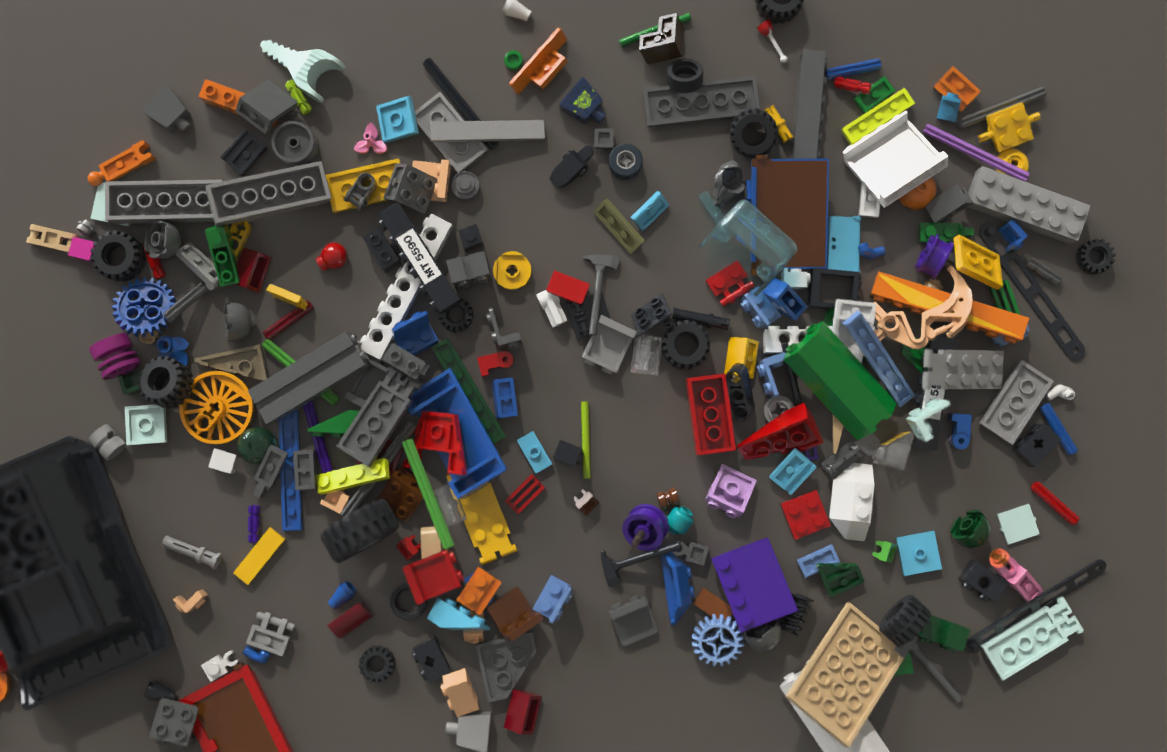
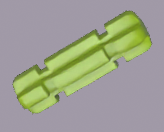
(297, 94)

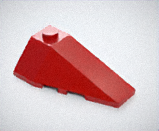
(788, 431)

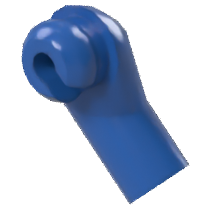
(255, 656)

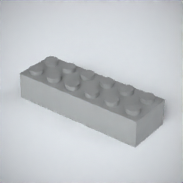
(268, 193)
(157, 200)
(1028, 205)

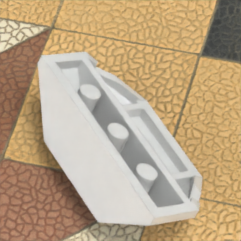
(852, 501)

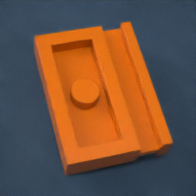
(957, 83)
(479, 590)

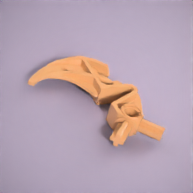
(902, 332)

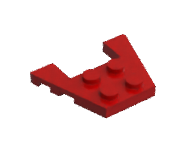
(440, 433)

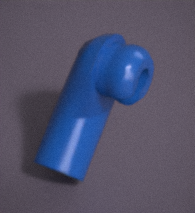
(870, 253)

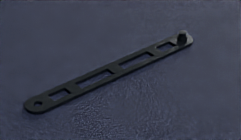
(990, 234)
(974, 642)

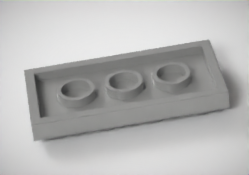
(458, 153)
(1016, 402)

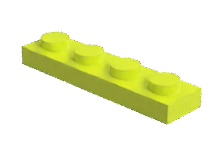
(877, 116)
(352, 476)

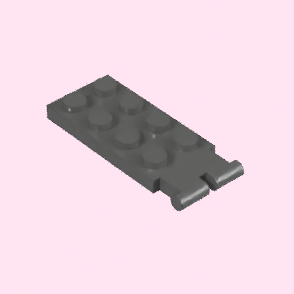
(379, 416)

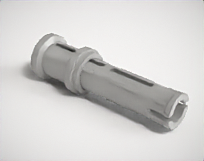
(200, 554)

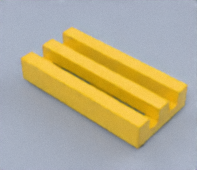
(287, 296)

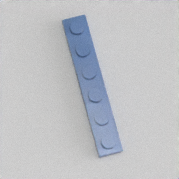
(878, 358)

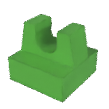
(887, 552)

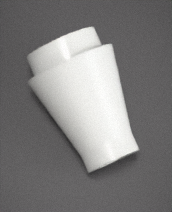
(516, 9)

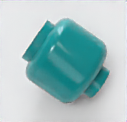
(680, 520)

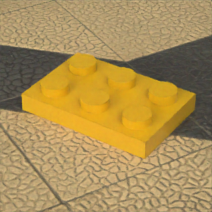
(978, 262)

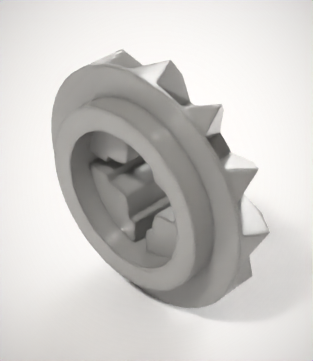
(770, 406)

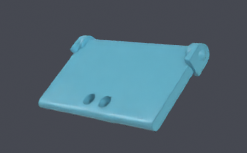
(847, 239)

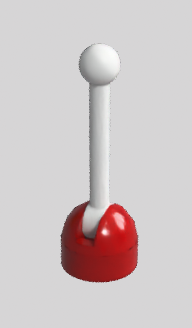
(766, 29)

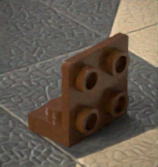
(402, 493)
(513, 614)

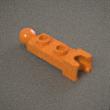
(122, 164)

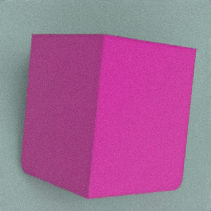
(81, 249)

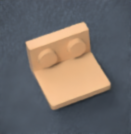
(441, 172)

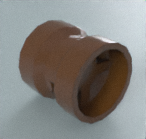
(671, 495)

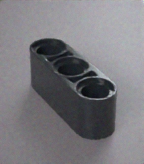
(737, 399)

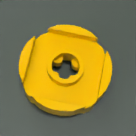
(505, 262)

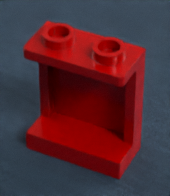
(433, 575)

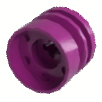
(113, 353)

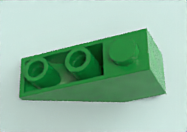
(223, 254)
(336, 426)

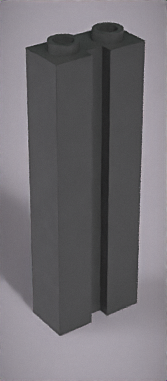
(309, 377)

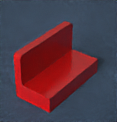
(567, 287)

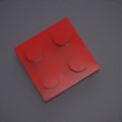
(805, 514)

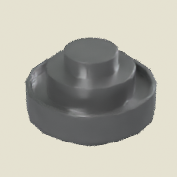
(465, 185)

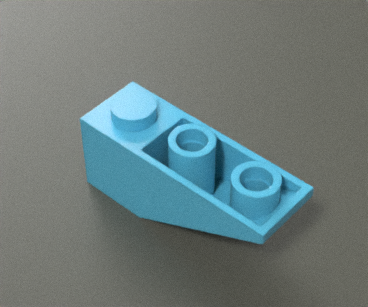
(450, 617)

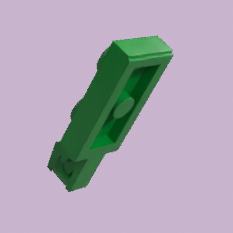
(946, 231)

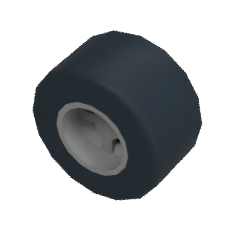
(630, 157)

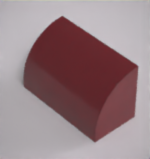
(252, 269)
(350, 620)
(522, 712)

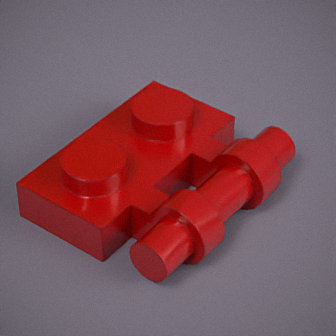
(727, 278)

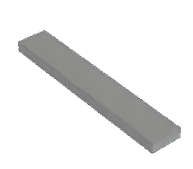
(487, 131)

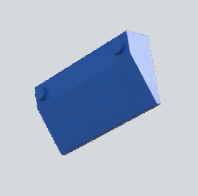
(482, 459)

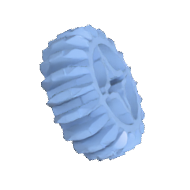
(710, 638)

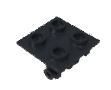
(581, 314)
(652, 314)

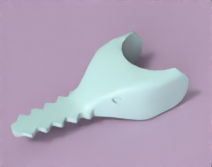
(304, 65)

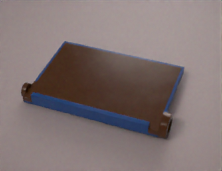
(796, 201)

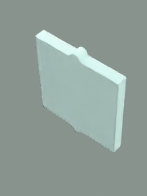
(1018, 524)

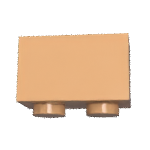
(460, 692)

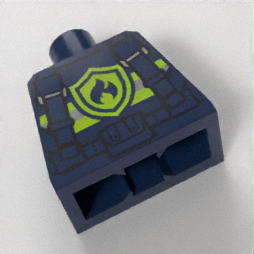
(583, 103)

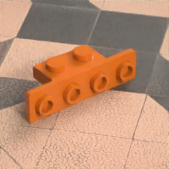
(543, 64)

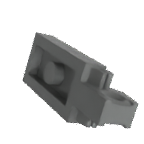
(269, 470)

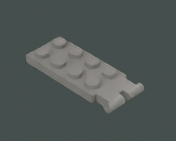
(963, 369)

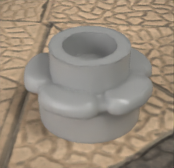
(85, 228)

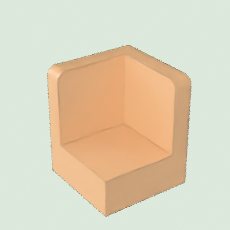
(336, 501)

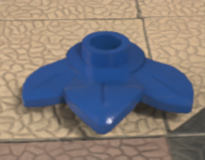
(175, 350)

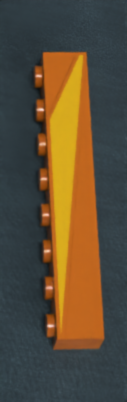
(923, 298)

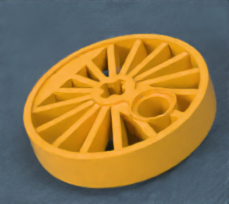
(221, 399)

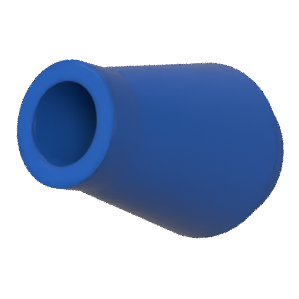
(343, 594)

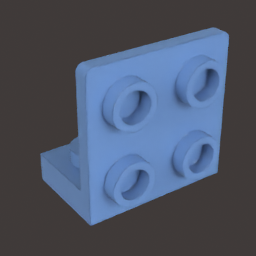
(760, 309)
(764, 368)
(552, 598)

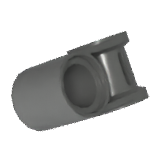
(361, 192)

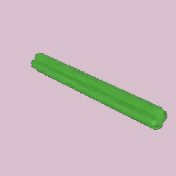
(286, 360)

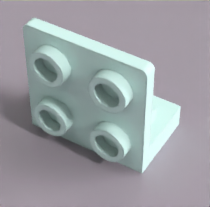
(915, 420)

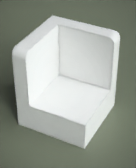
(223, 461)

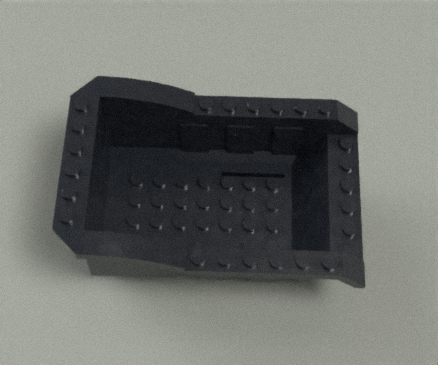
(70, 575)

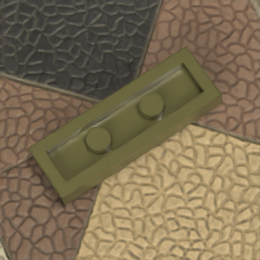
(619, 226)

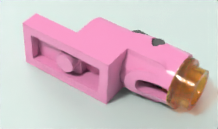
(1015, 575)

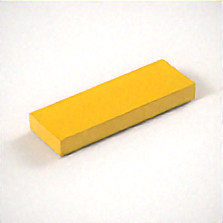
(259, 556)

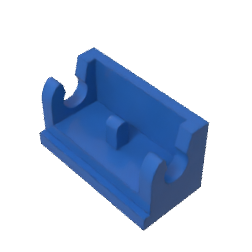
(504, 398)

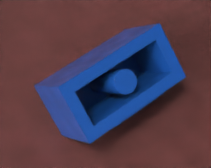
(784, 299)

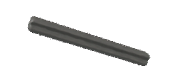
(980, 115)

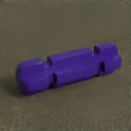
(253, 523)

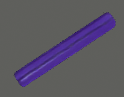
(318, 440)

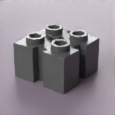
(469, 270)

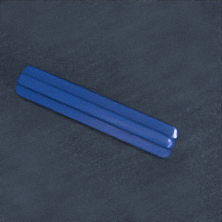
(853, 69)
(1058, 428)

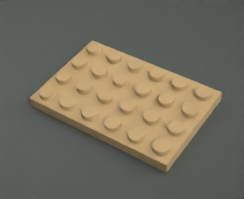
(846, 675)

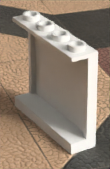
(894, 159)

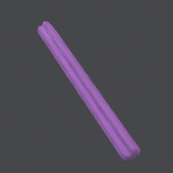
(976, 153)

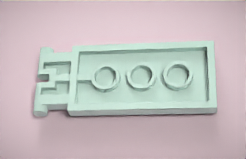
(1031, 638)

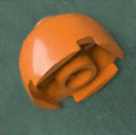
(920, 196)

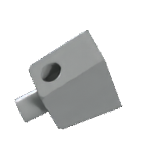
(471, 730)

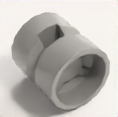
(107, 442)

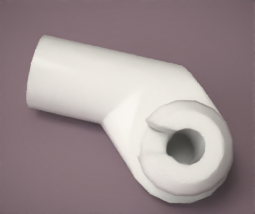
(1060, 391)

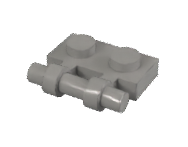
(268, 639)

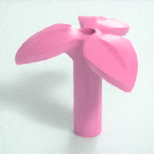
(370, 135)

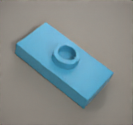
(649, 211)
(534, 452)

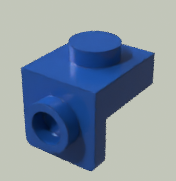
(1013, 234)

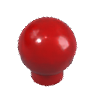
(332, 256)

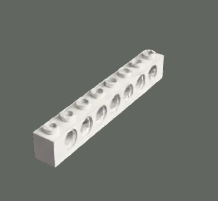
(407, 298)

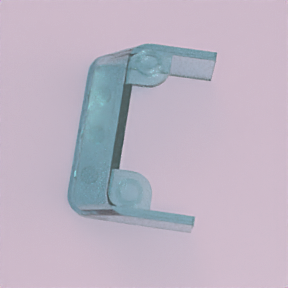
(758, 236)

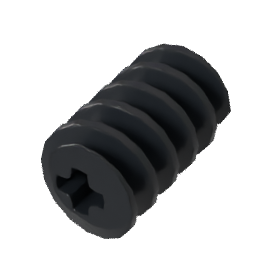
(792, 620)

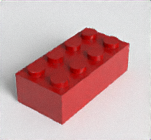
(710, 414)

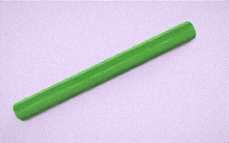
(428, 494)

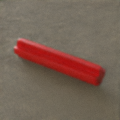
(1055, 503)

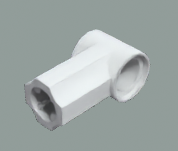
(552, 307)

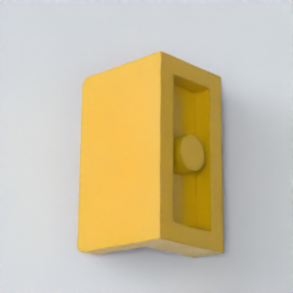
(742, 351)

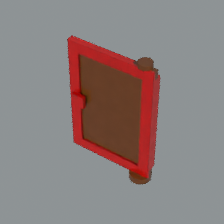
(236, 715)

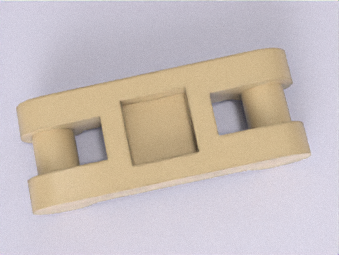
(50, 238)

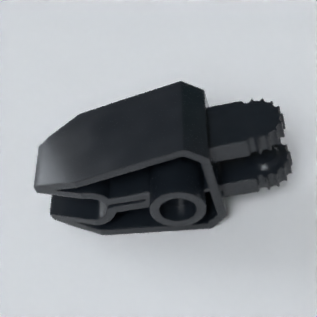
(572, 166)

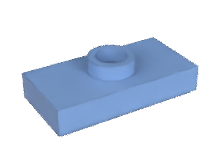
(823, 555)

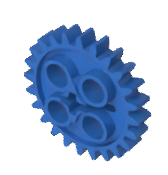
(143, 306)

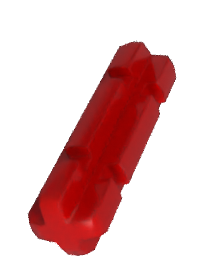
(852, 85)
(155, 265)

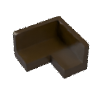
(666, 42)

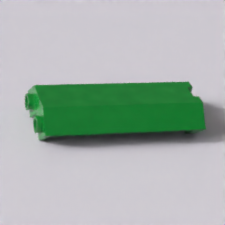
(840, 381)

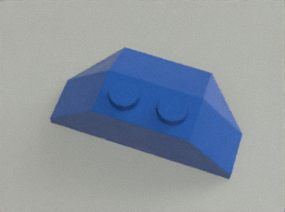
(676, 586)

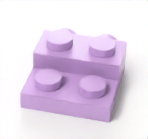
(730, 491)

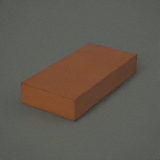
(712, 604)

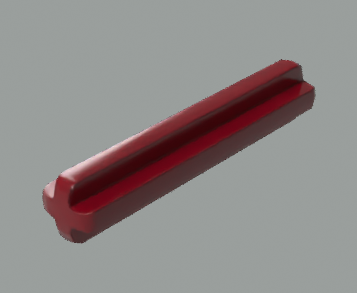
(287, 321)

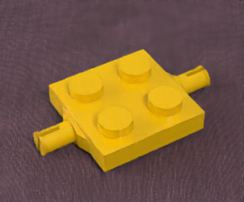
(1009, 127)

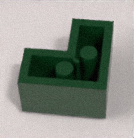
(948, 634)

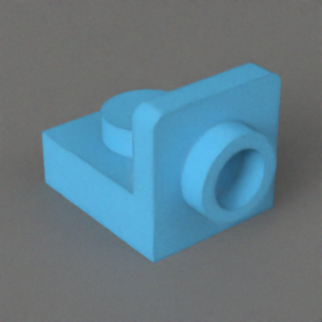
(949, 107)

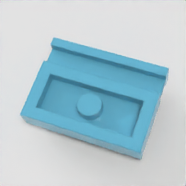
(792, 471)

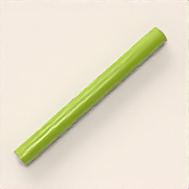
(585, 439)

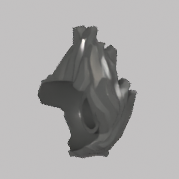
(727, 183)

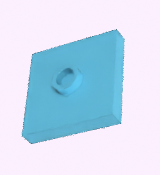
(397, 119)
(918, 553)

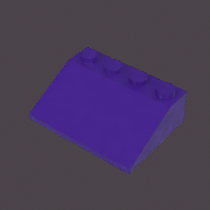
(754, 584)

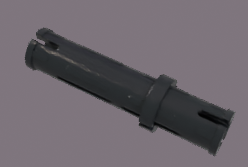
(702, 319)

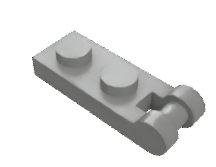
(199, 264)

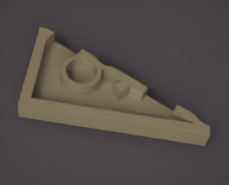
(242, 361)

